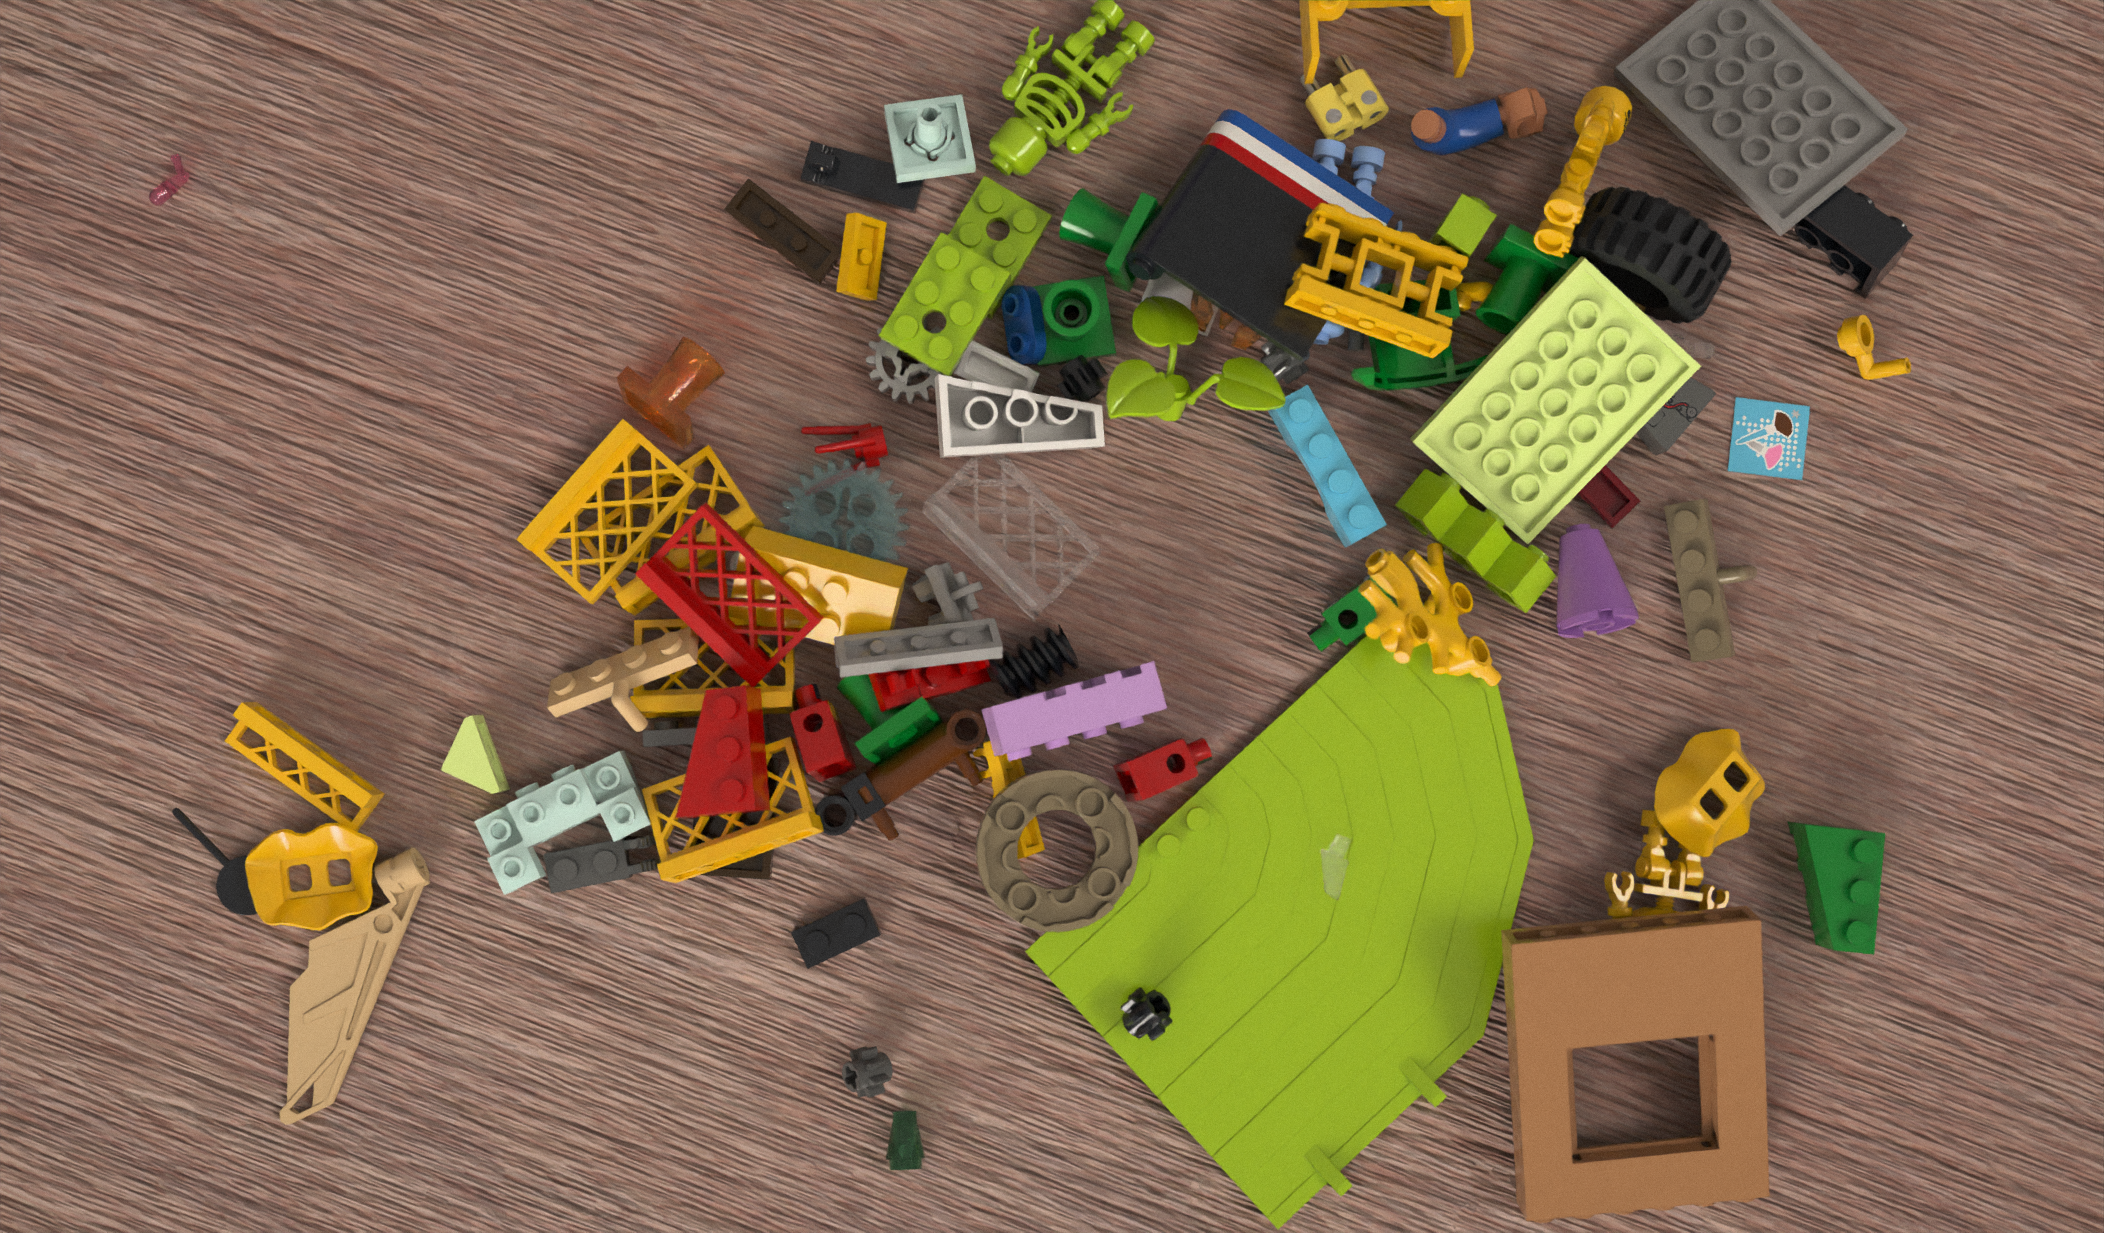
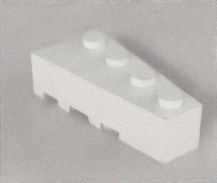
(1002, 420)

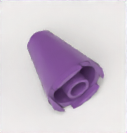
(1590, 586)

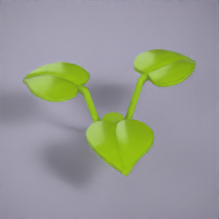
(1142, 392)

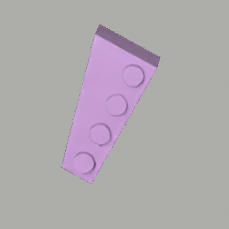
(1074, 710)

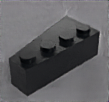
(1855, 237)

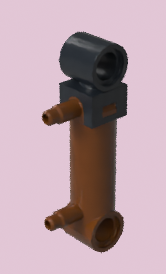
(902, 772)

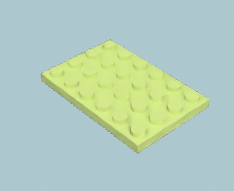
(1555, 400)

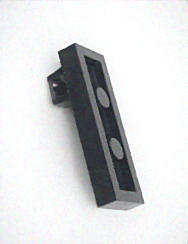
(859, 177)

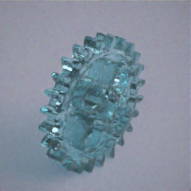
(881, 526)

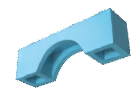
(1335, 477)

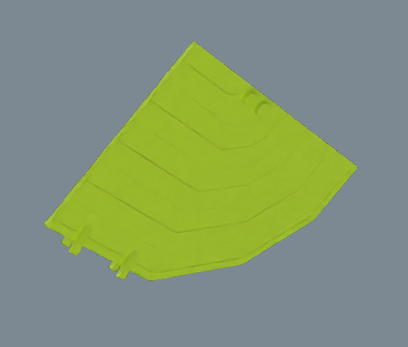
(1298, 1010)

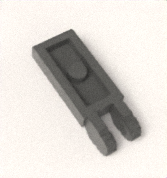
(596, 863)

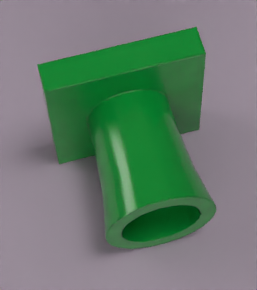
(1107, 230)
(1523, 278)
(1088, 334)
(890, 728)

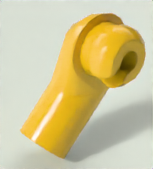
(1472, 292)

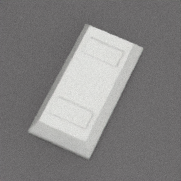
(995, 369)

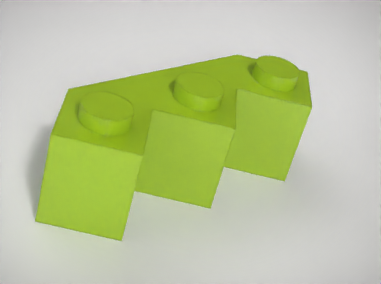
(1476, 539)

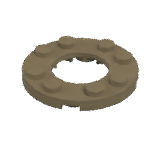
(1097, 890)

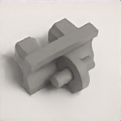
(952, 592)

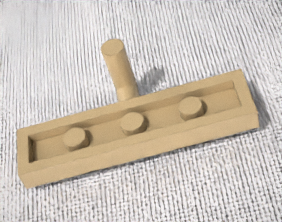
(621, 673)

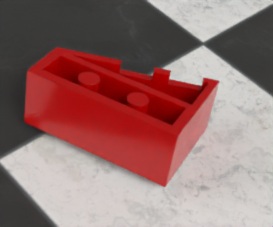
(727, 756)

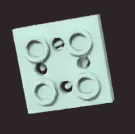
(927, 125)

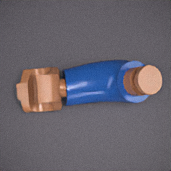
(1463, 128)

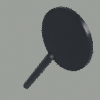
(232, 879)

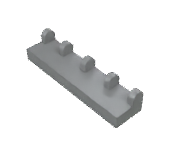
(917, 647)

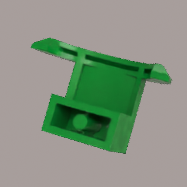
(1403, 369)

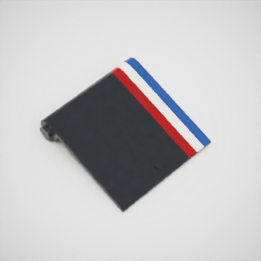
(1239, 228)

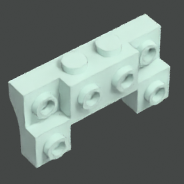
(544, 812)

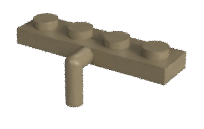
(1702, 580)

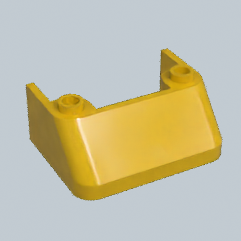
(1328, 10)

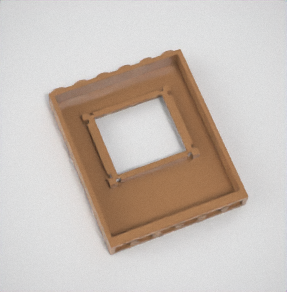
(1633, 985)

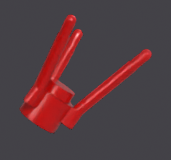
(866, 441)

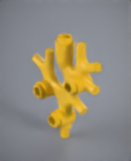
(1434, 623)

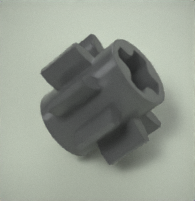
(1283, 364)
(867, 1072)

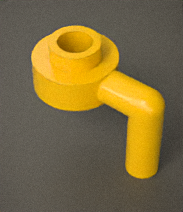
(1857, 339)

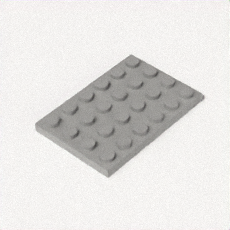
(1760, 105)

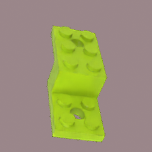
(965, 277)

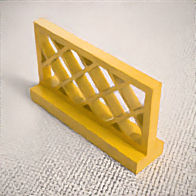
(583, 488)
(635, 594)
(688, 702)
(739, 844)

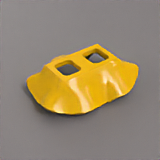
(1689, 779)
(323, 903)

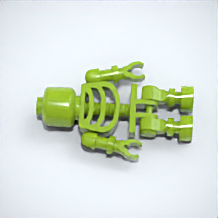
(1021, 140)

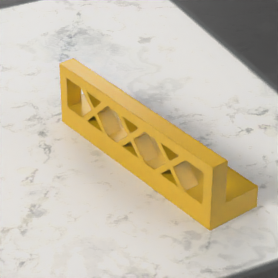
(309, 759)

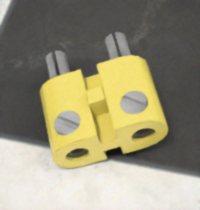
(1347, 104)

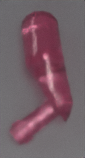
(170, 186)

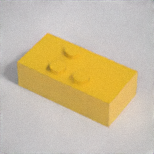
(844, 587)

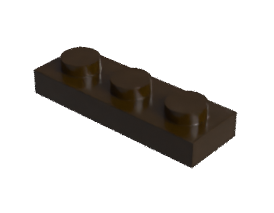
(783, 231)

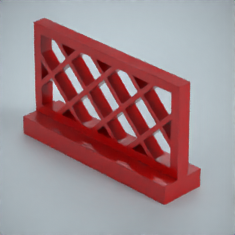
(714, 623)

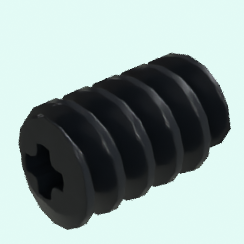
(1034, 662)

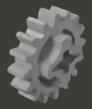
(902, 380)

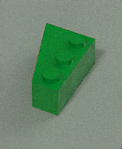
(1841, 883)

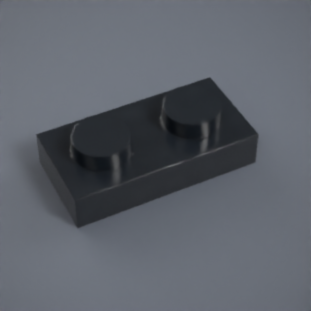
(836, 933)

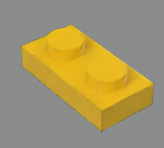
(861, 256)

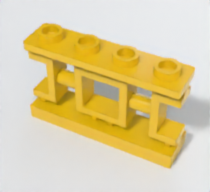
(1364, 307)

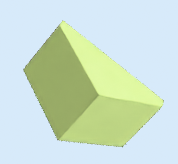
(475, 757)

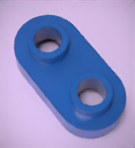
(1024, 324)

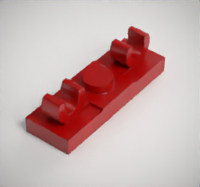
(904, 687)

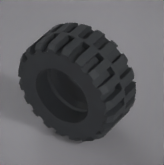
(1652, 252)

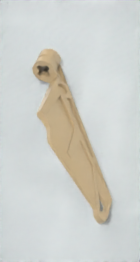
(342, 985)

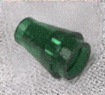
(905, 1143)

